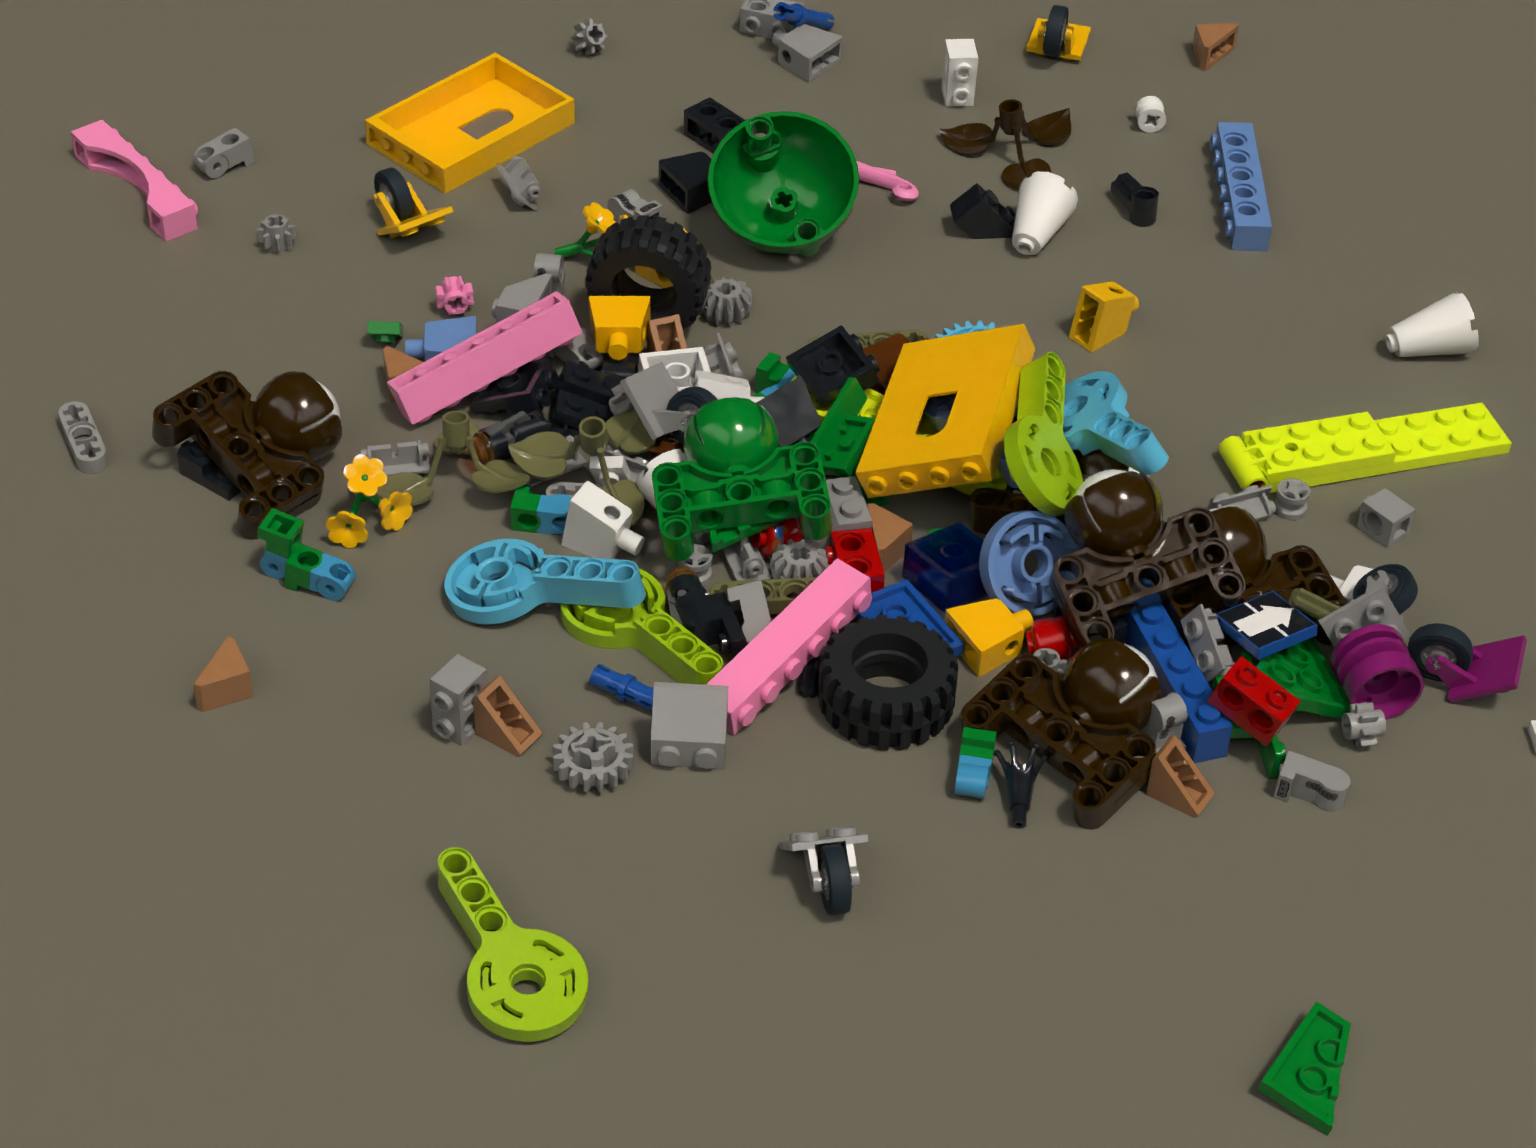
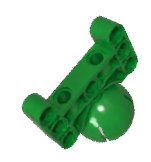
(738, 478)

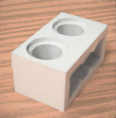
(959, 72)

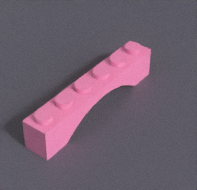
(106, 151)

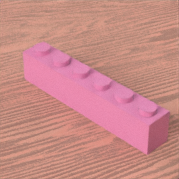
(485, 358)
(791, 641)

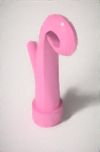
(887, 178)

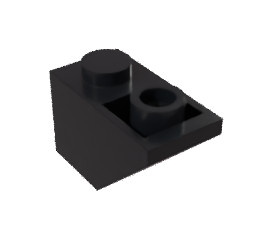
(982, 215)

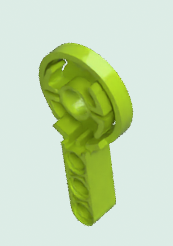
(1036, 444)
(653, 634)
(513, 957)

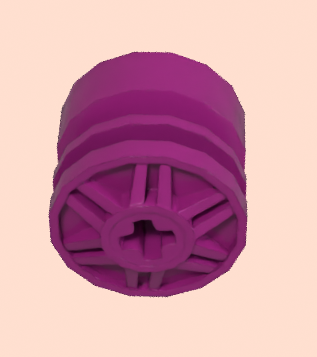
(1377, 669)

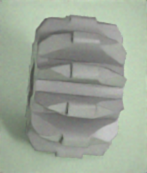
(727, 301)
(798, 560)

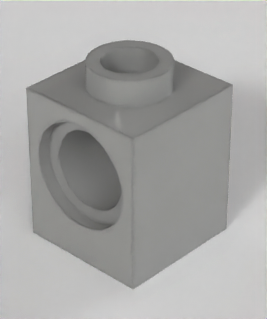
(1385, 517)

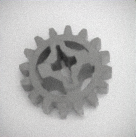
(593, 757)

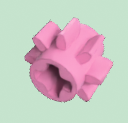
(454, 295)

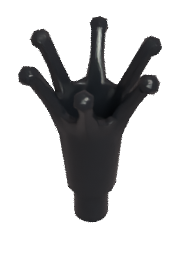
(1020, 782)

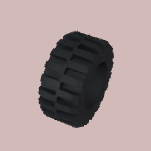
(659, 247)
(880, 713)

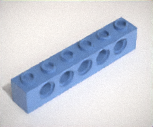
(1241, 186)

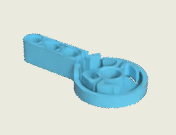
(1098, 420)
(521, 589)

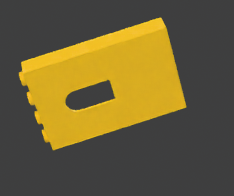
(426, 132)
(986, 377)

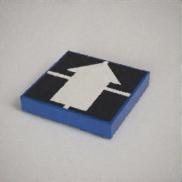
(1266, 625)

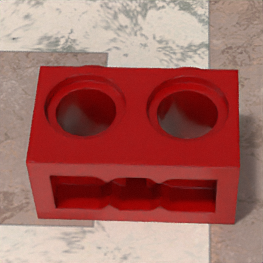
(859, 551)
(1253, 701)

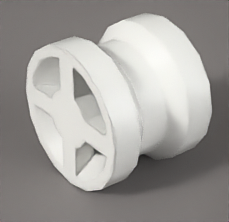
(1150, 106)

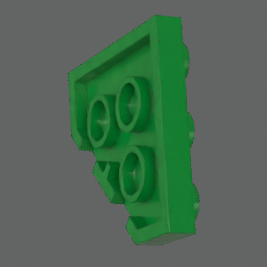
(1308, 677)

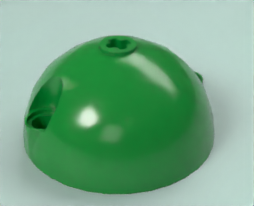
(806, 171)

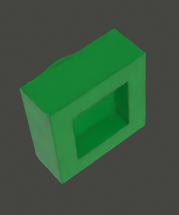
(385, 331)

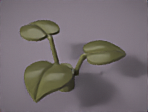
(457, 438)
(546, 453)

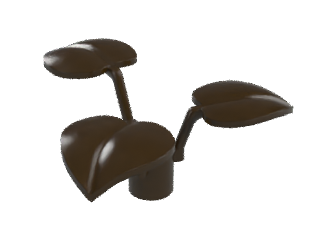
(974, 137)

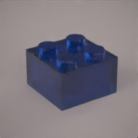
(945, 566)

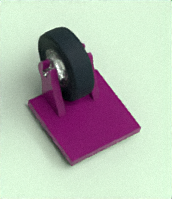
(1467, 670)

